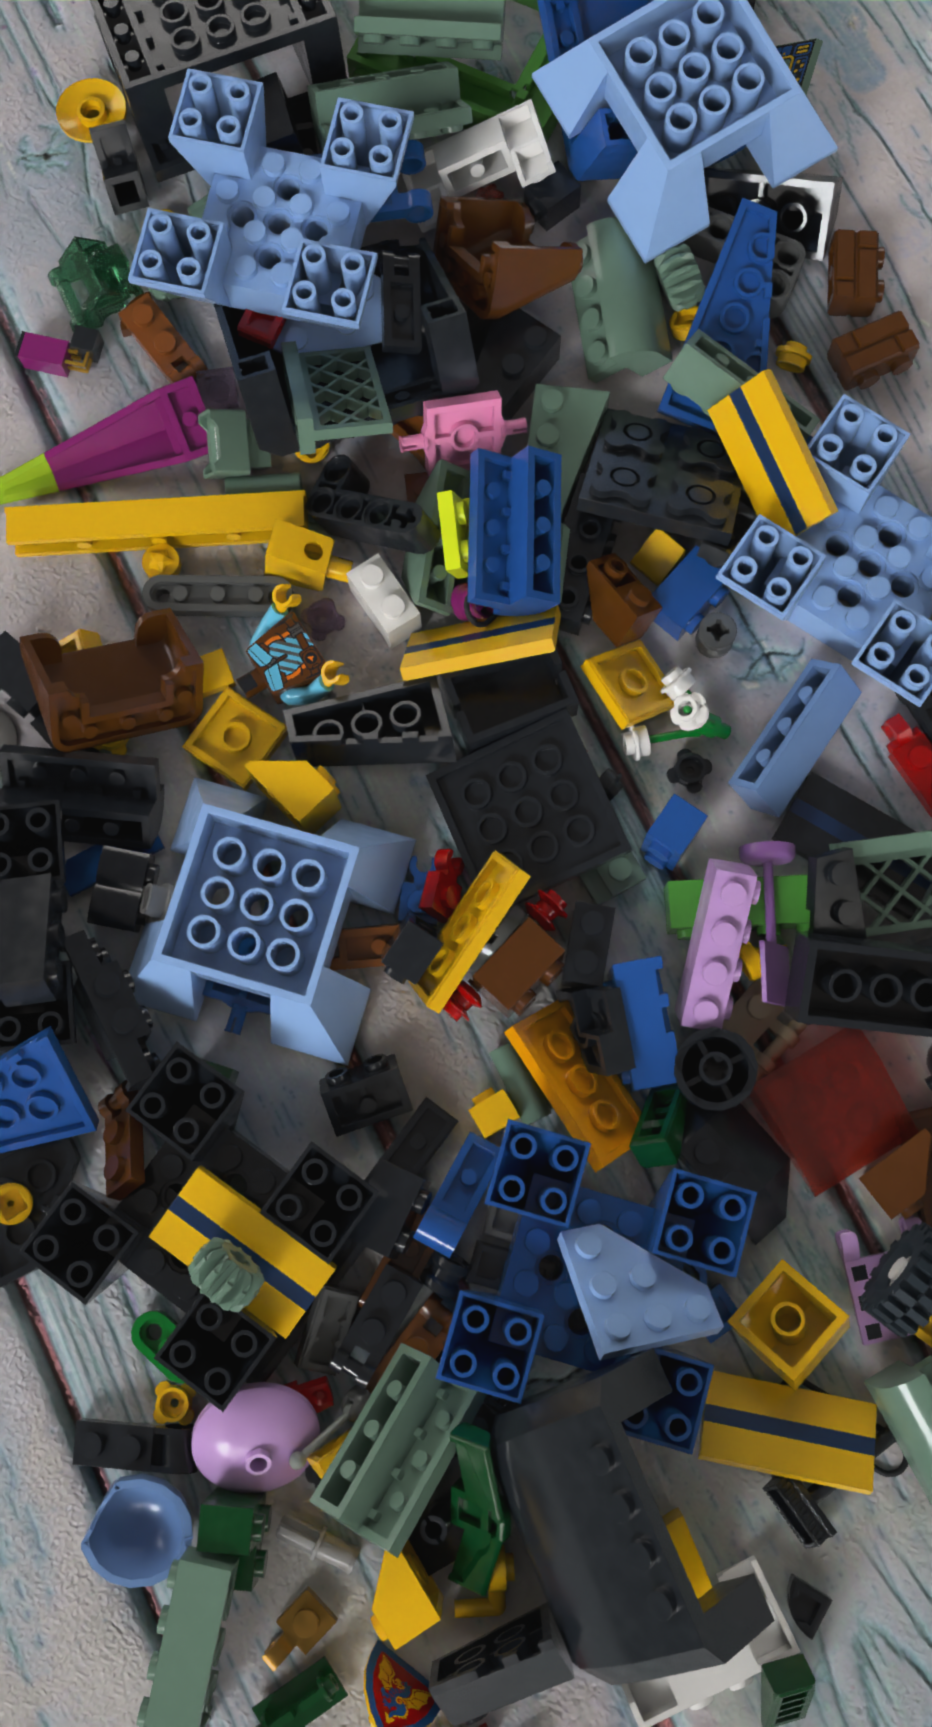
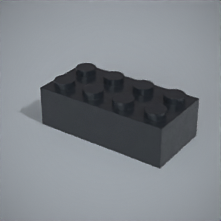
(860, 984)

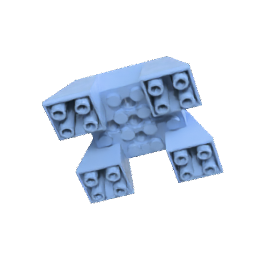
(687, 91)
(276, 222)
(803, 582)
(199, 941)

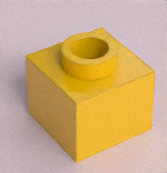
(492, 1111)

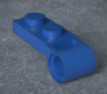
(458, 1195)

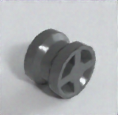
(712, 643)

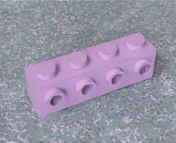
(716, 943)

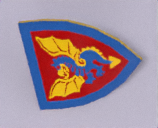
(396, 1691)

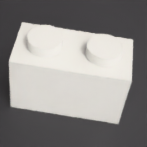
(384, 601)

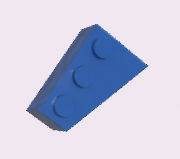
(647, 1023)

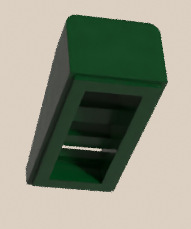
(660, 1129)
(786, 1690)

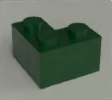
(236, 1526)

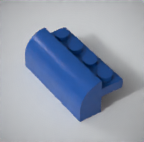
(515, 531)

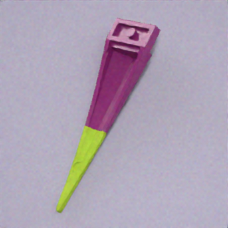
(137, 439)

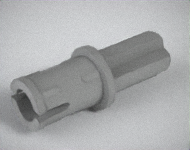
(318, 1542)

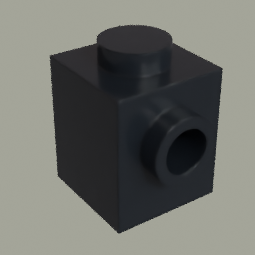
(553, 197)

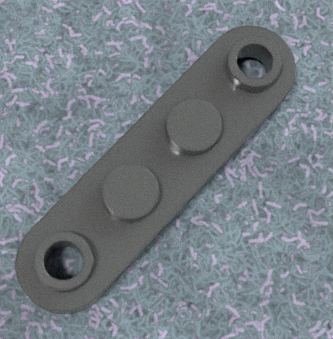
(213, 594)

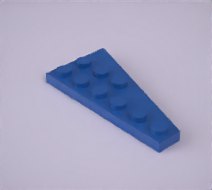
(734, 303)
(41, 1095)

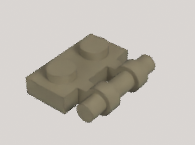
(753, 1017)

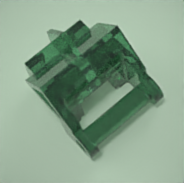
(104, 275)

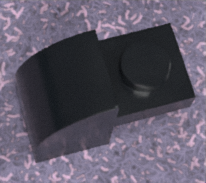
(119, 167)

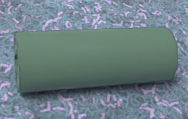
(263, 483)
(520, 1084)

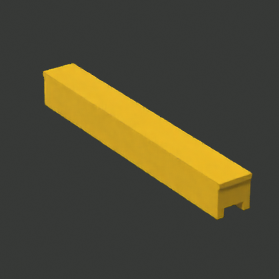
(146, 522)

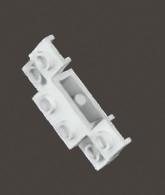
(483, 155)
(666, 1696)

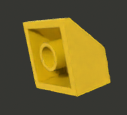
(298, 791)
(789, 1324)
(405, 1598)

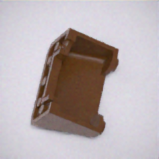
(490, 256)
(116, 687)

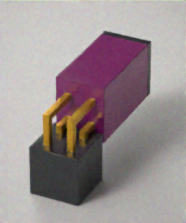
(57, 355)

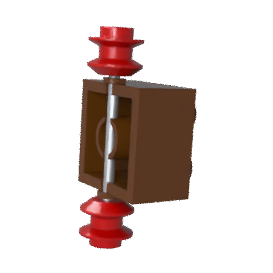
(517, 966)

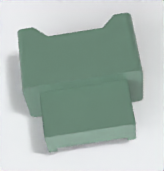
(231, 444)

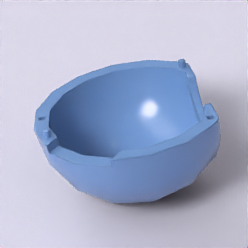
(138, 1531)

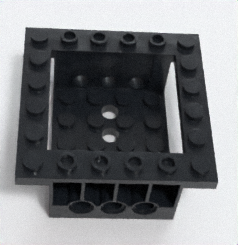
(160, 39)

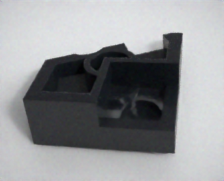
(600, 1028)

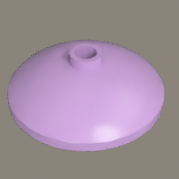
(254, 1437)

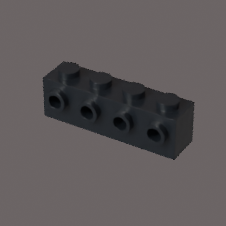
(588, 540)

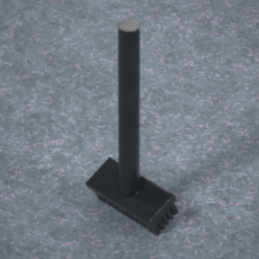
(800, 1504)

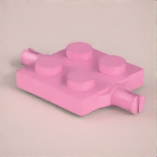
(459, 426)

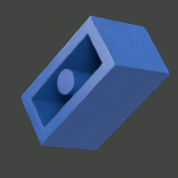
(688, 594)
(672, 833)

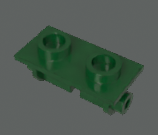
(301, 1698)

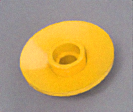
(88, 100)

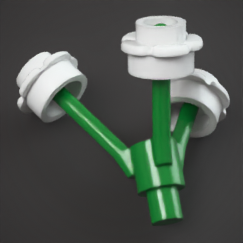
(689, 712)

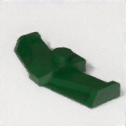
(477, 1510)

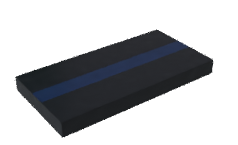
(831, 815)

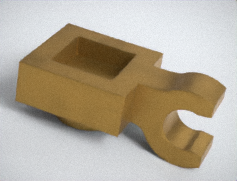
(302, 1625)

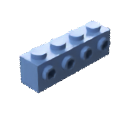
(795, 737)

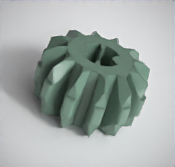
(680, 277)
(226, 1274)

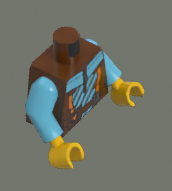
(287, 657)

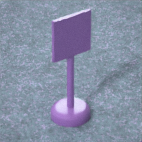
(773, 956)

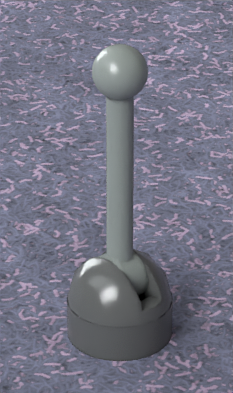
(351, 1407)

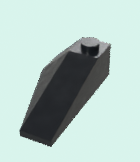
(803, 204)

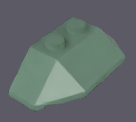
(426, 573)

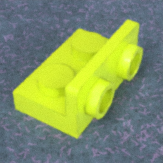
(454, 532)

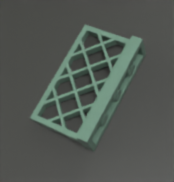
(306, 396)
(885, 850)

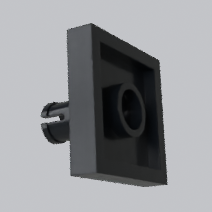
(434, 1535)

